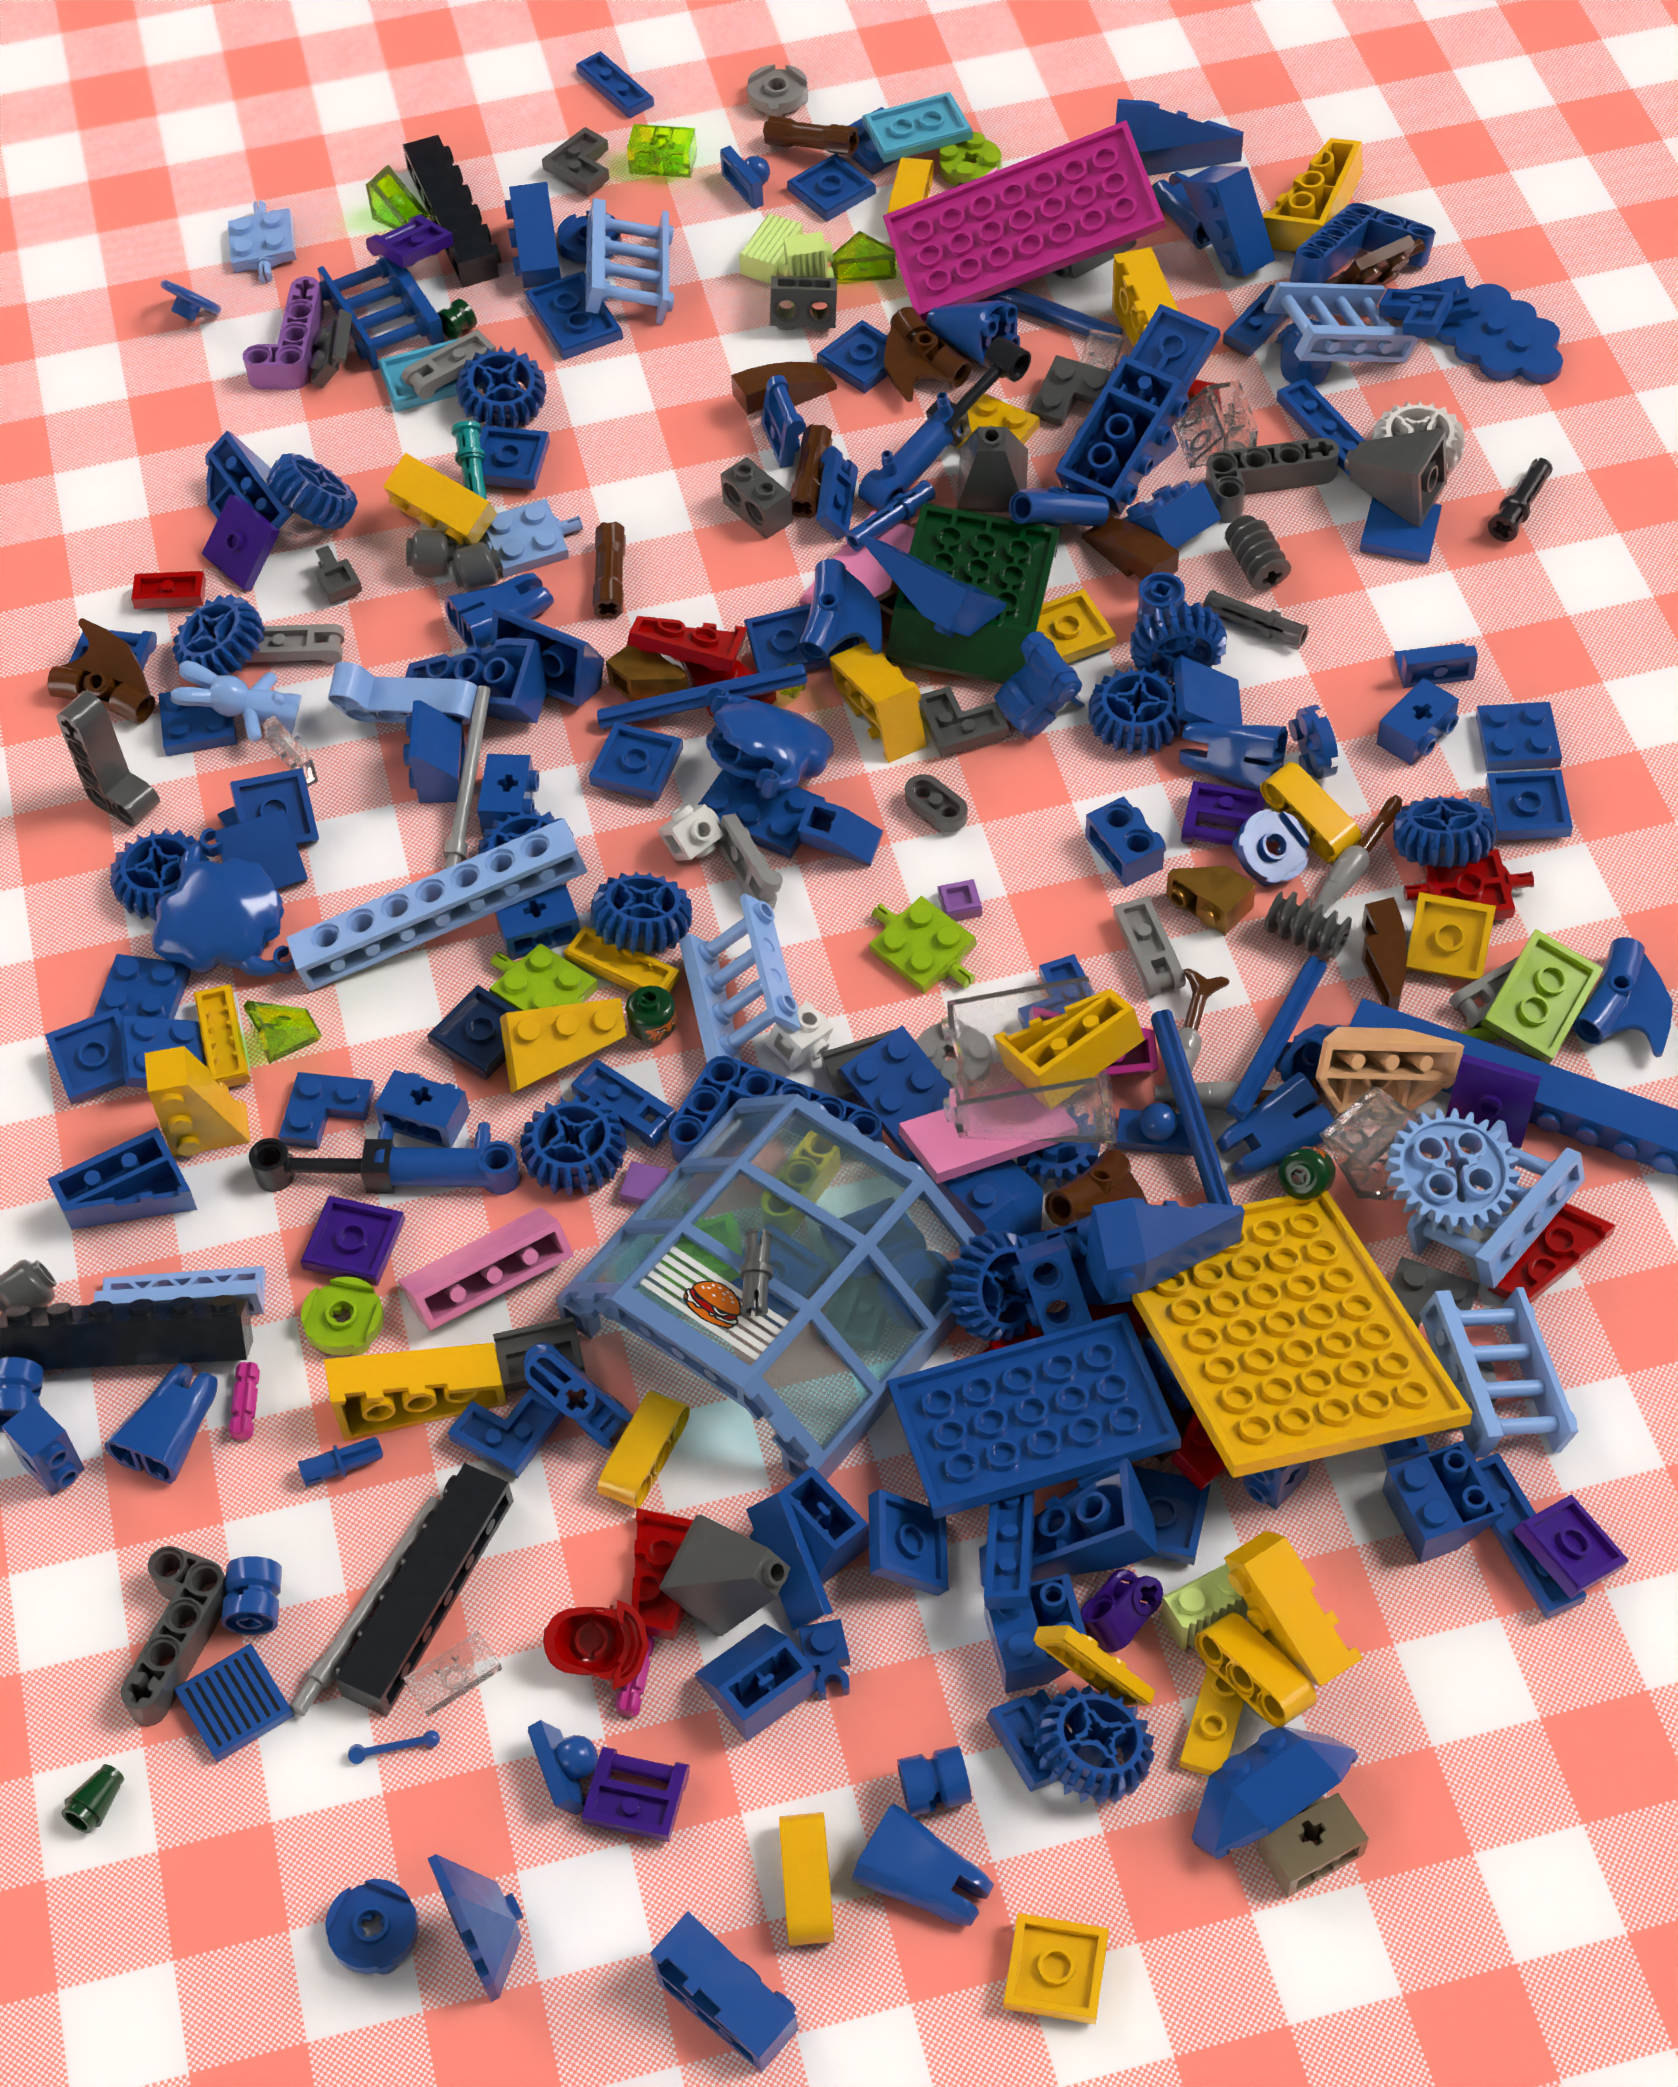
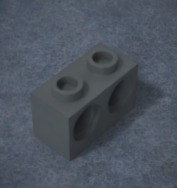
(803, 293)
(756, 498)

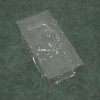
(1102, 349)
(290, 749)
(452, 1673)

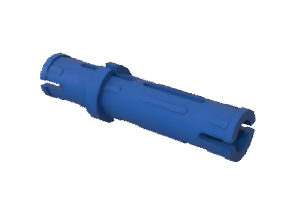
(901, 508)

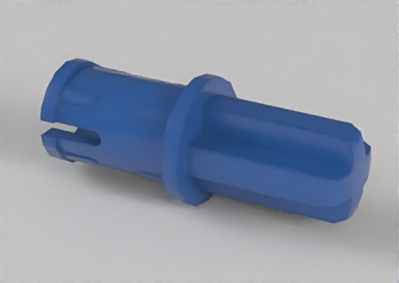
(339, 1461)

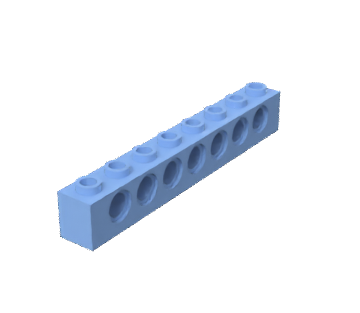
(436, 905)

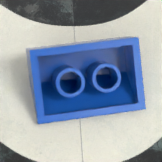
(570, 665)

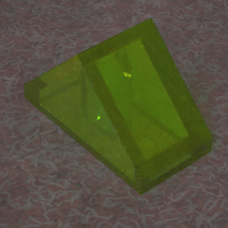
(391, 200)
(863, 260)
(280, 1028)

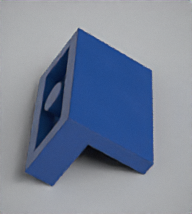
(1436, 664)

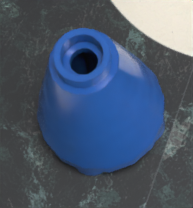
(974, 326)

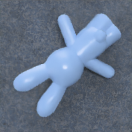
(232, 698)

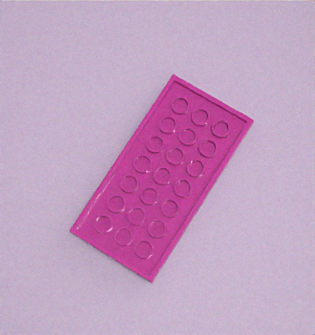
(1024, 220)

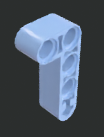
(392, 698)

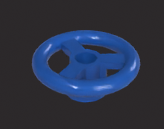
(188, 302)

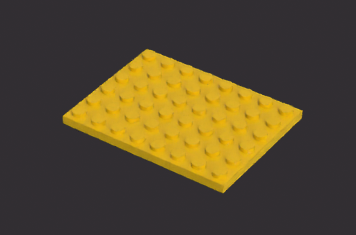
(1297, 1343)

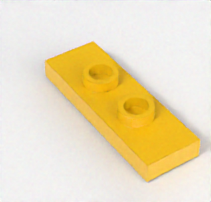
(619, 966)
(222, 1035)
(1093, 1665)
(1212, 1726)

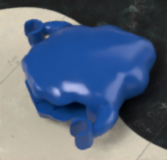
(765, 742)
(220, 915)

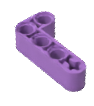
(288, 362)

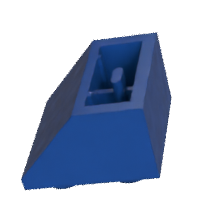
(1176, 512)
(434, 753)
(1441, 1500)
(827, 1522)
(1012, 1633)
(758, 1680)

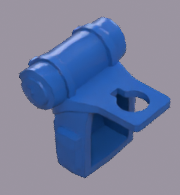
(1039, 688)

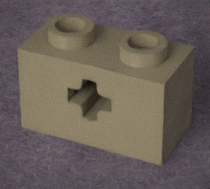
(1302, 1864)

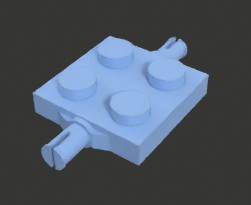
(262, 240)
(529, 537)

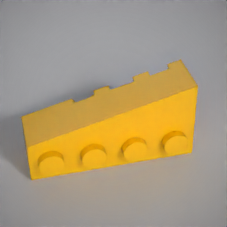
(1315, 194)
(1138, 290)
(411, 1387)

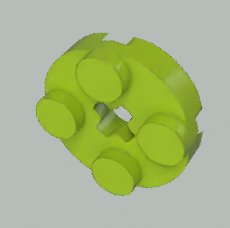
(956, 159)
(348, 1336)

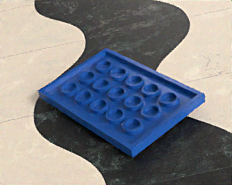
(1032, 1415)

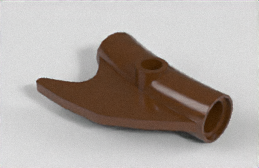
(918, 353)
(108, 672)
(1103, 1182)

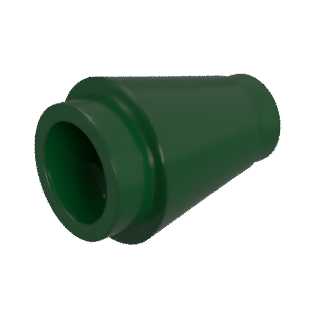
(93, 1799)

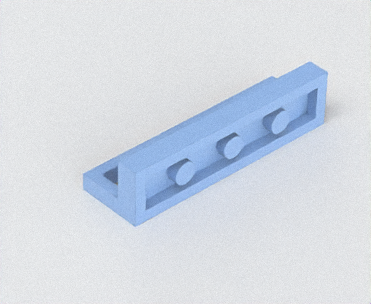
(195, 1284)

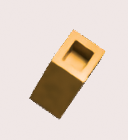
(644, 674)
(1212, 894)

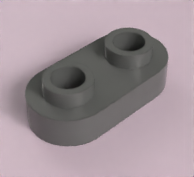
(941, 807)

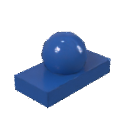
(745, 175)
(1152, 1130)
(563, 1764)

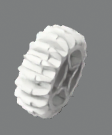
(1422, 418)

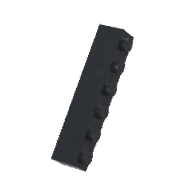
(452, 208)
(128, 1332)
(424, 1589)

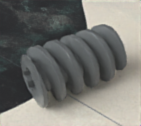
(1257, 552)
(1307, 926)

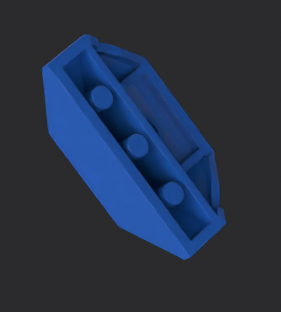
(240, 472)
(995, 1198)
(1268, 1787)

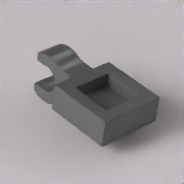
(335, 577)

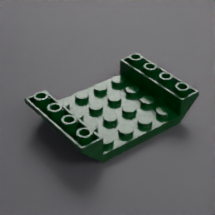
(995, 556)

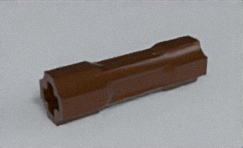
(832, 138)
(809, 474)
(608, 585)

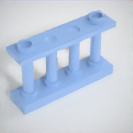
(600, 267)
(1330, 339)
(709, 982)
(1515, 1230)
(1459, 1358)

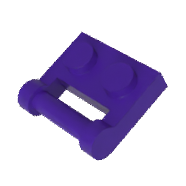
(410, 241)
(1218, 806)
(632, 1806)

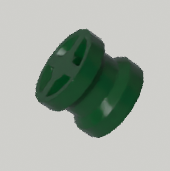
(457, 319)

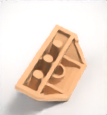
(1398, 1061)

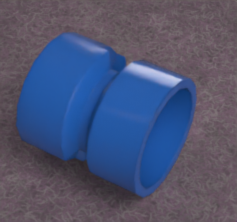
(1159, 591)
(19, 1385)
(251, 1595)
(934, 1780)

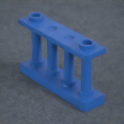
(400, 285)

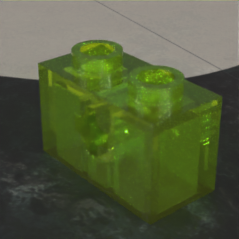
(662, 150)

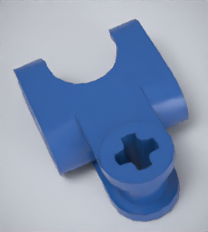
(555, 1374)

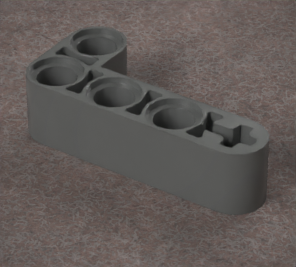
(1267, 469)
(102, 762)
(149, 1687)

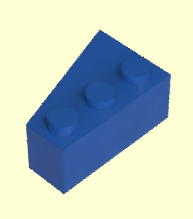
(1231, 217)
(533, 234)
(123, 1184)
(723, 1992)

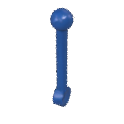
(358, 1753)

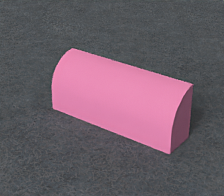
(486, 1268)

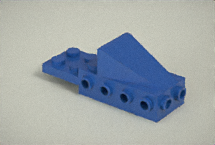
(1135, 413)

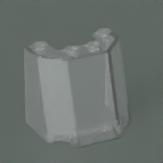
(995, 1104)

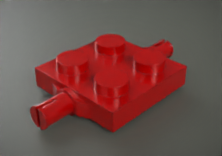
(1480, 882)

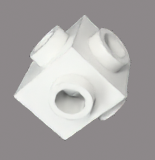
(691, 832)
(806, 1043)

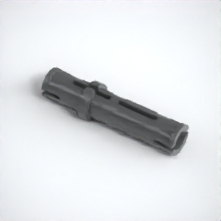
(1267, 622)

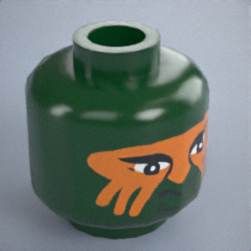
(651, 1014)
(1311, 1162)

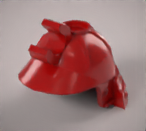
(598, 1642)

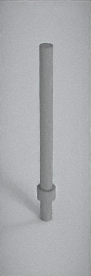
(456, 847)
(323, 1672)

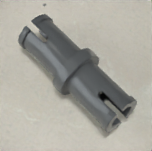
(756, 1272)

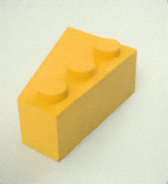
(438, 501)
(883, 697)
(557, 1036)
(1073, 1043)
(191, 1105)
(1285, 1608)

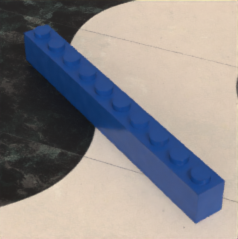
(1565, 1100)

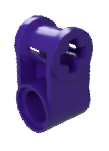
(1116, 1608)

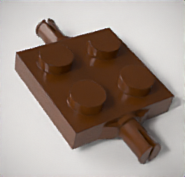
(1380, 265)

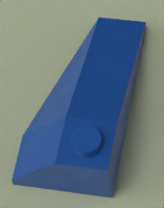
(1175, 142)
(934, 593)
(508, 668)
(1145, 1244)
(1092, 1527)
(482, 1919)

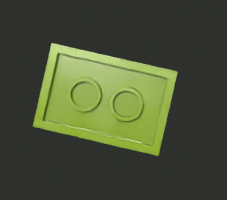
(1542, 996)

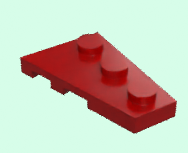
(1555, 1252)

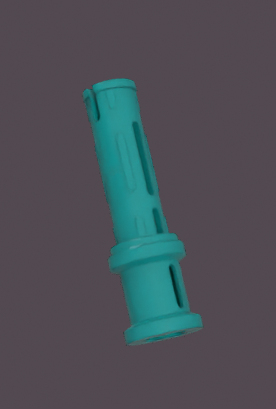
(470, 455)

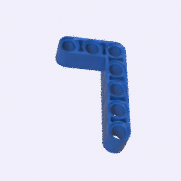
(1347, 233)
(744, 1082)

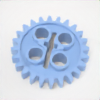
(1485, 1167)

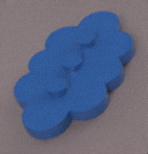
(1505, 337)

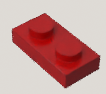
(168, 589)

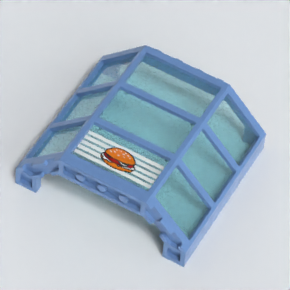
(852, 1287)

